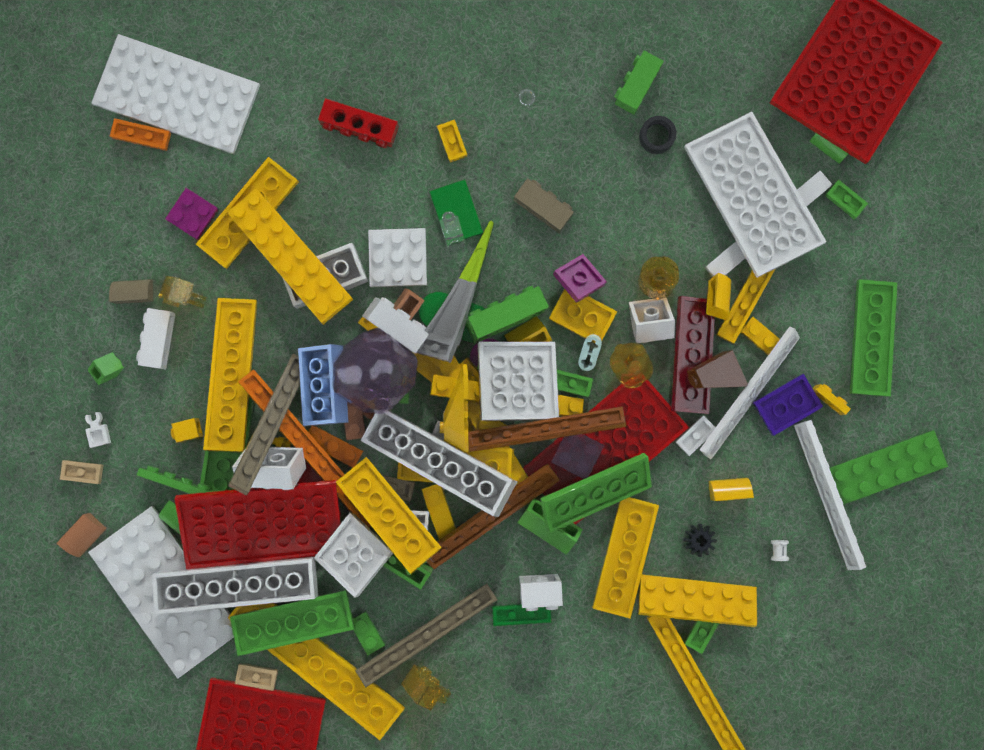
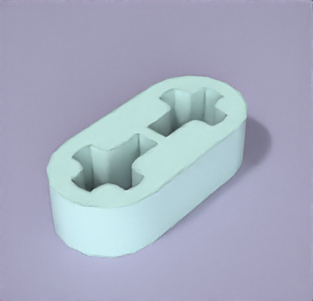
(594, 354)

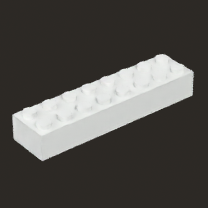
(439, 462)
(234, 585)

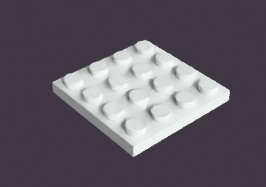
(517, 381)

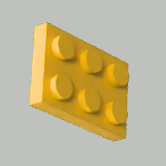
(583, 317)

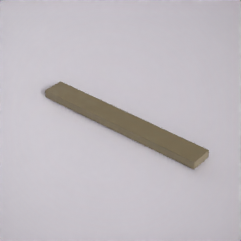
(267, 428)
(425, 635)

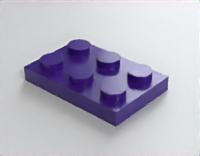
(787, 404)

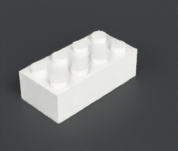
(343, 265)

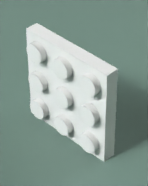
(397, 257)
(353, 555)

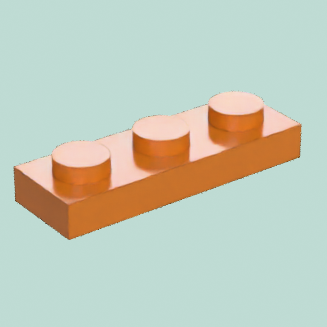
(140, 134)
(336, 447)

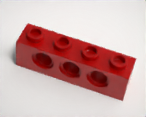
(332, 110)

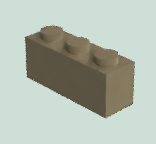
(543, 205)

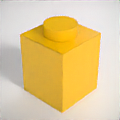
(186, 430)

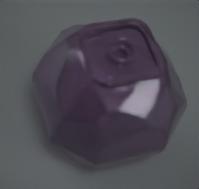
(374, 372)

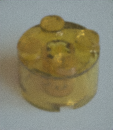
(654, 268)
(631, 364)

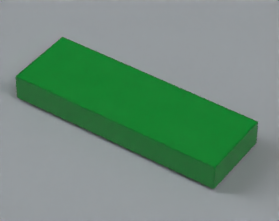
(516, 615)

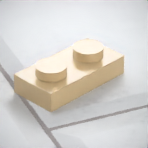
(81, 472)
(256, 676)

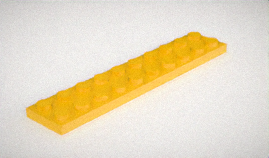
(336, 680)

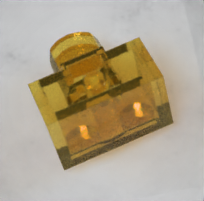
(178, 291)
(424, 687)

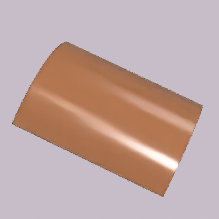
(408, 302)
(81, 535)

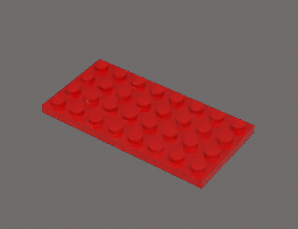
(647, 430)
(258, 526)

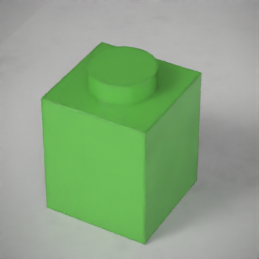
(105, 368)

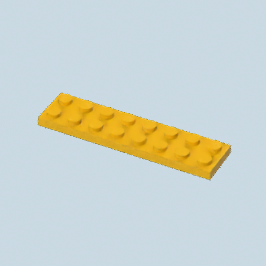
(290, 256)
(230, 363)

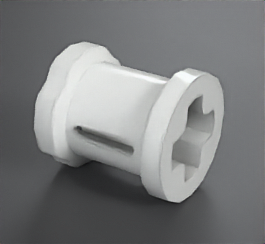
(779, 550)

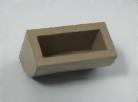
(131, 291)

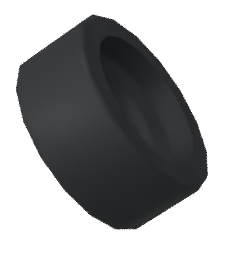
(660, 120)

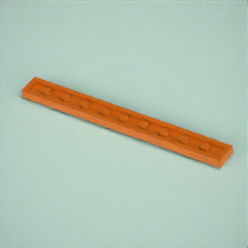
(299, 438)

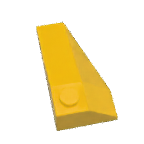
(456, 414)

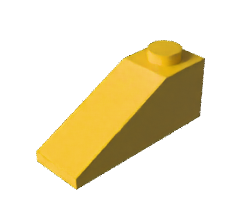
(439, 510)

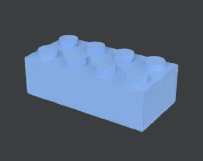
(318, 398)

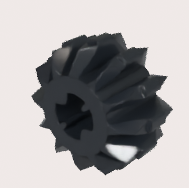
(704, 533)

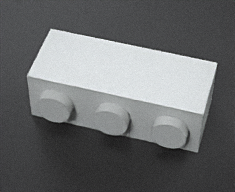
(155, 338)

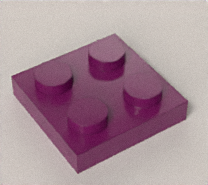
(192, 214)
(579, 278)

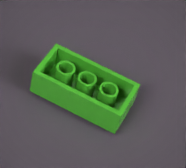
(506, 314)

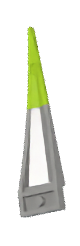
(450, 320)

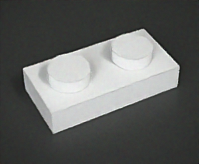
(695, 435)

